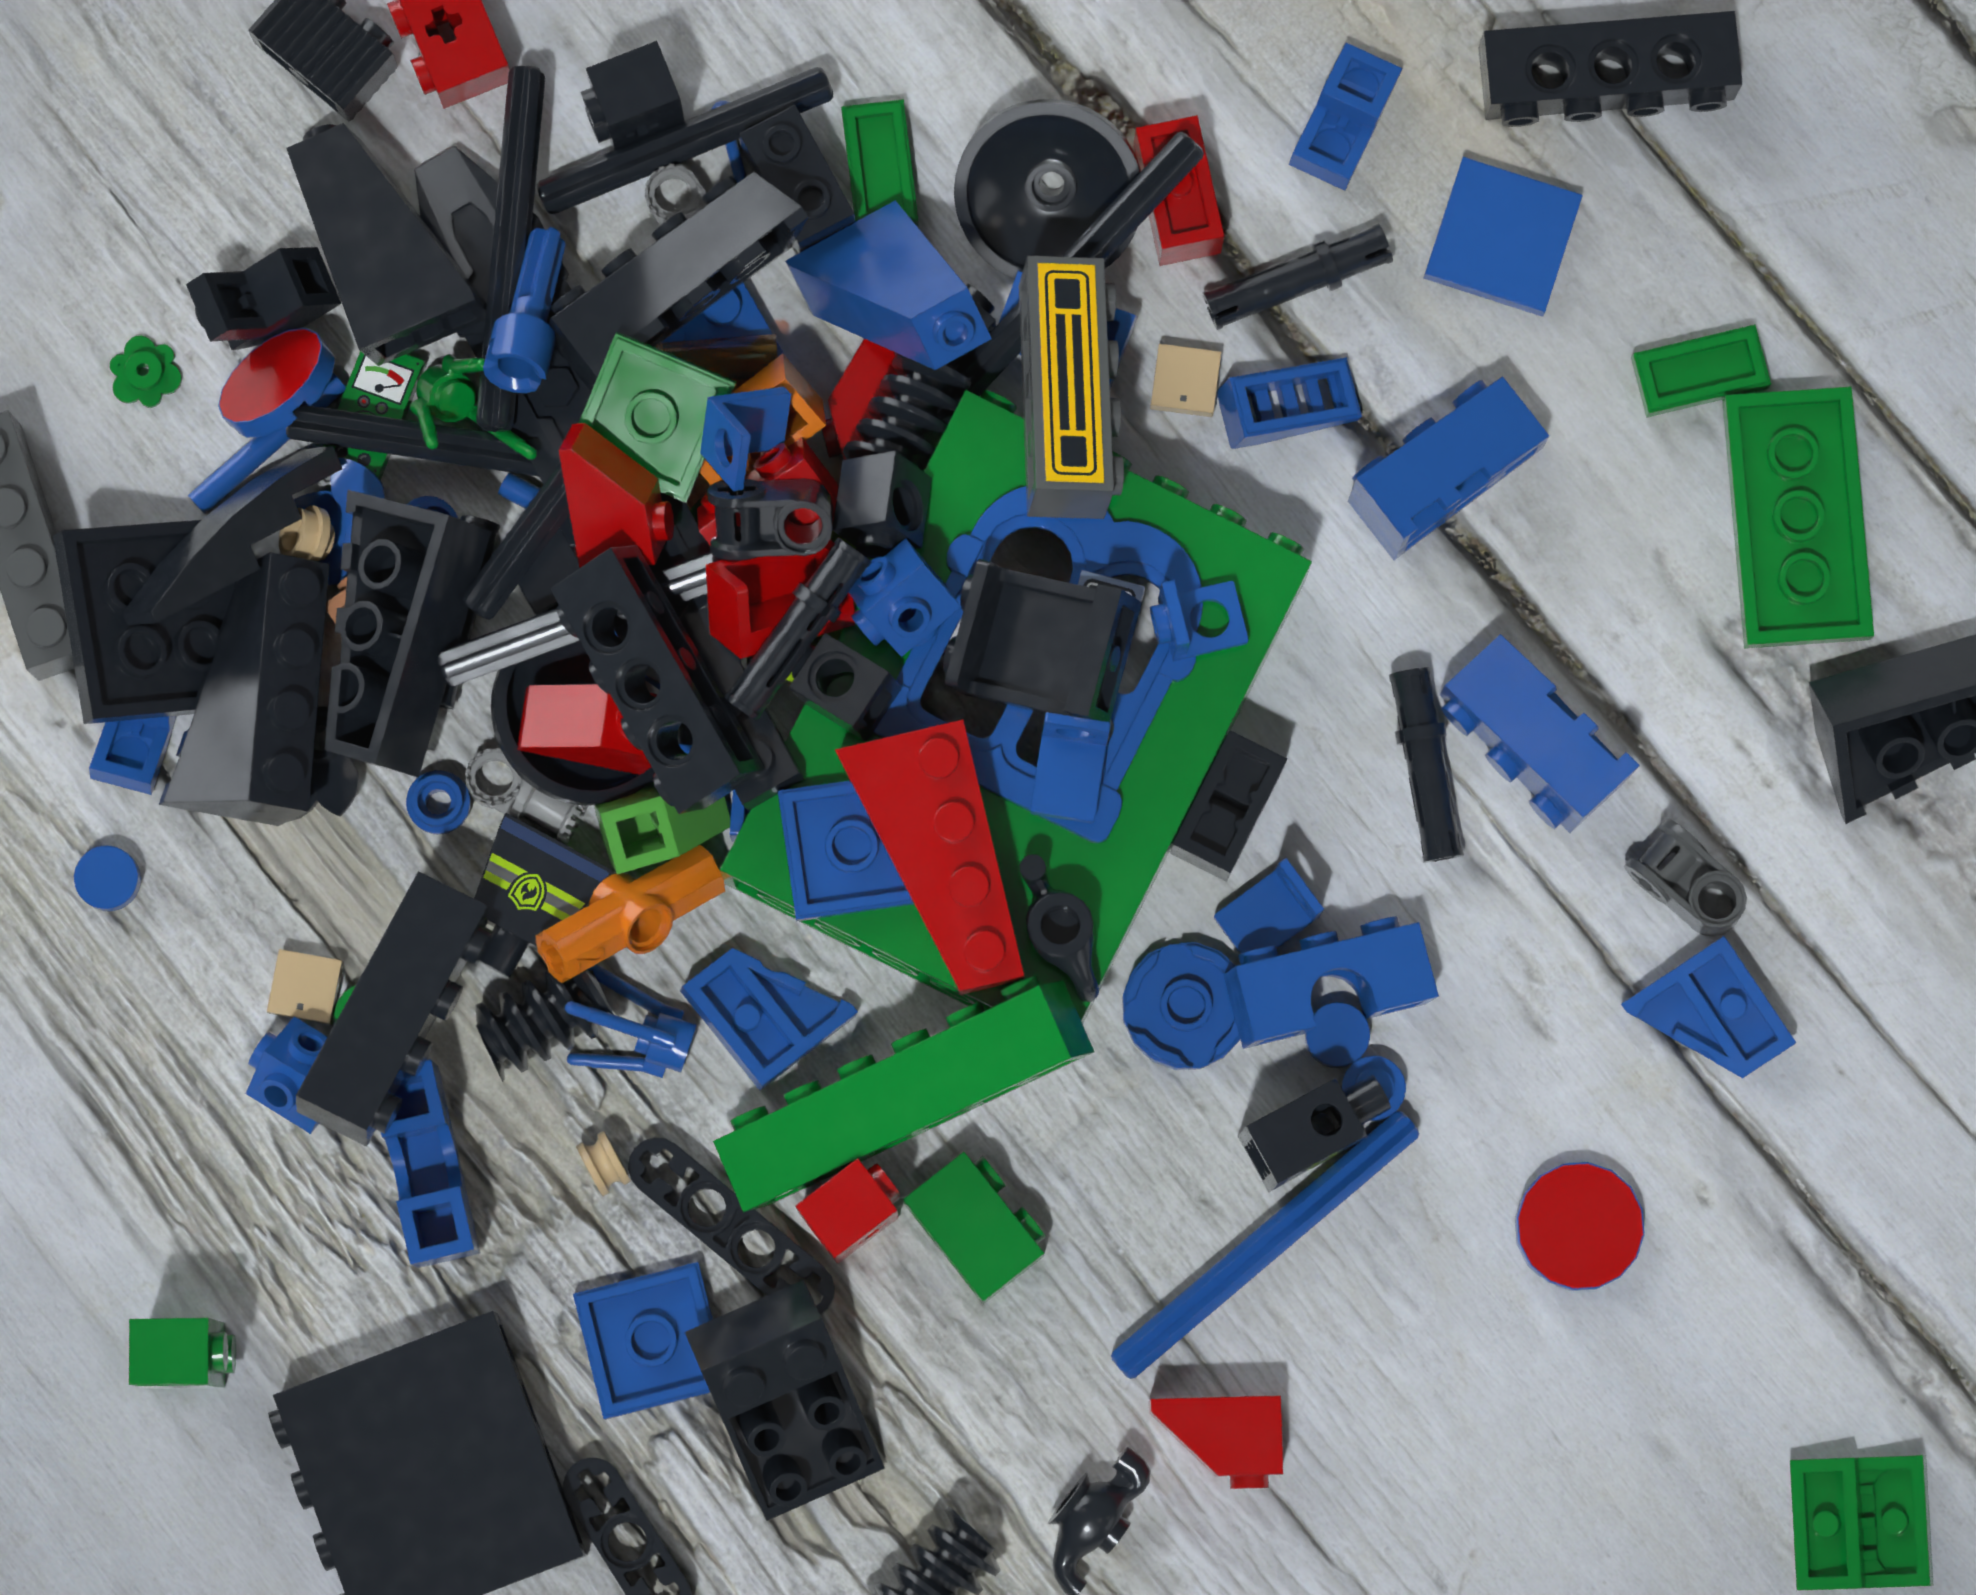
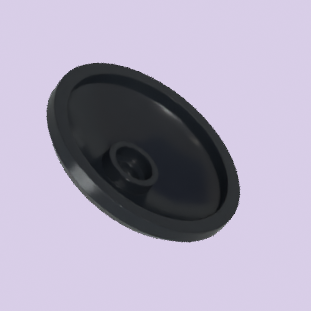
(1001, 189)
(552, 776)

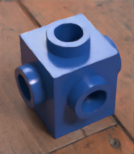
(901, 599)
(282, 1067)

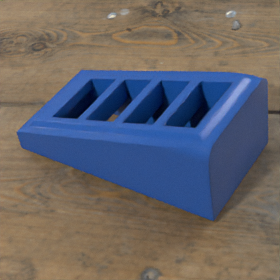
(1238, 416)

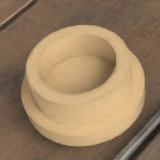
(309, 537)

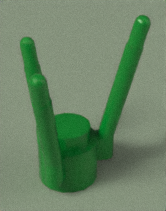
(452, 397)

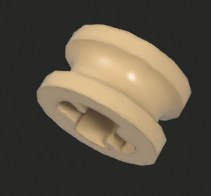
(603, 1163)

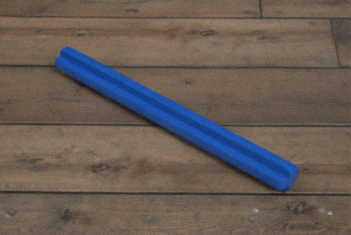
(1265, 1244)

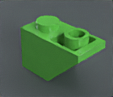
(649, 831)

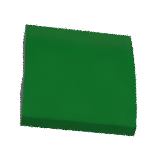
(1861, 1522)

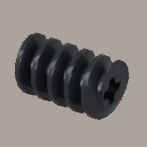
(907, 410)
(538, 1019)
(948, 1565)

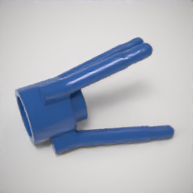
(661, 1039)

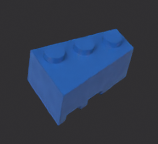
(1445, 465)
(1534, 735)

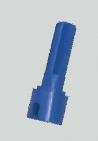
(523, 340)

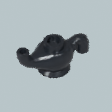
(1060, 928)
(1093, 1517)

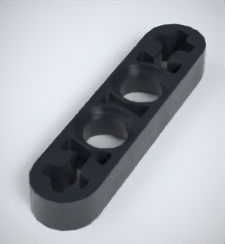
(727, 1233)

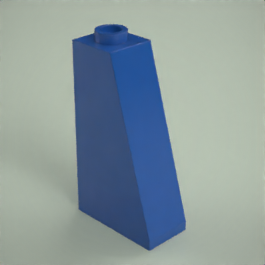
(890, 289)

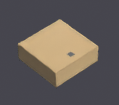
(1185, 380)
(305, 987)

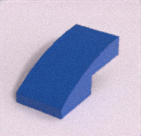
(1345, 116)
(132, 753)

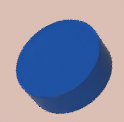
(107, 878)
(1339, 1036)

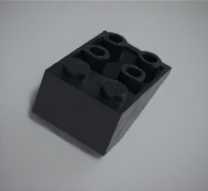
(785, 1400)

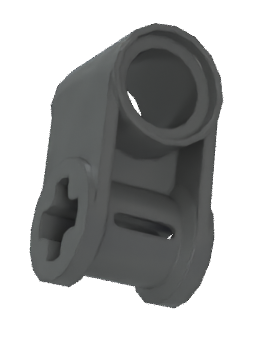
(1685, 878)

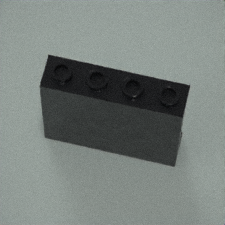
(428, 1468)

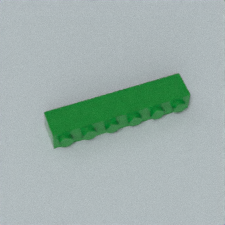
(904, 1094)

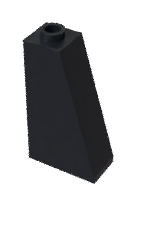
(382, 255)

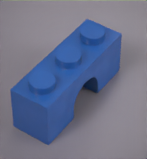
(1383, 966)
(429, 1174)

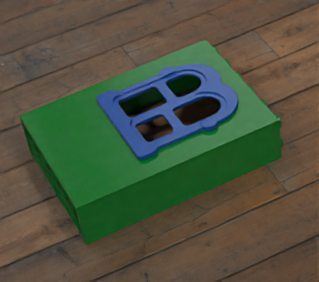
(1161, 733)

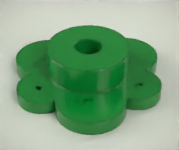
(148, 389)

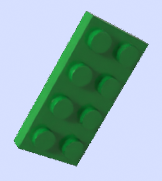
(1797, 517)

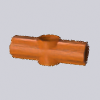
(630, 913)

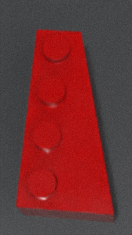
(937, 834)

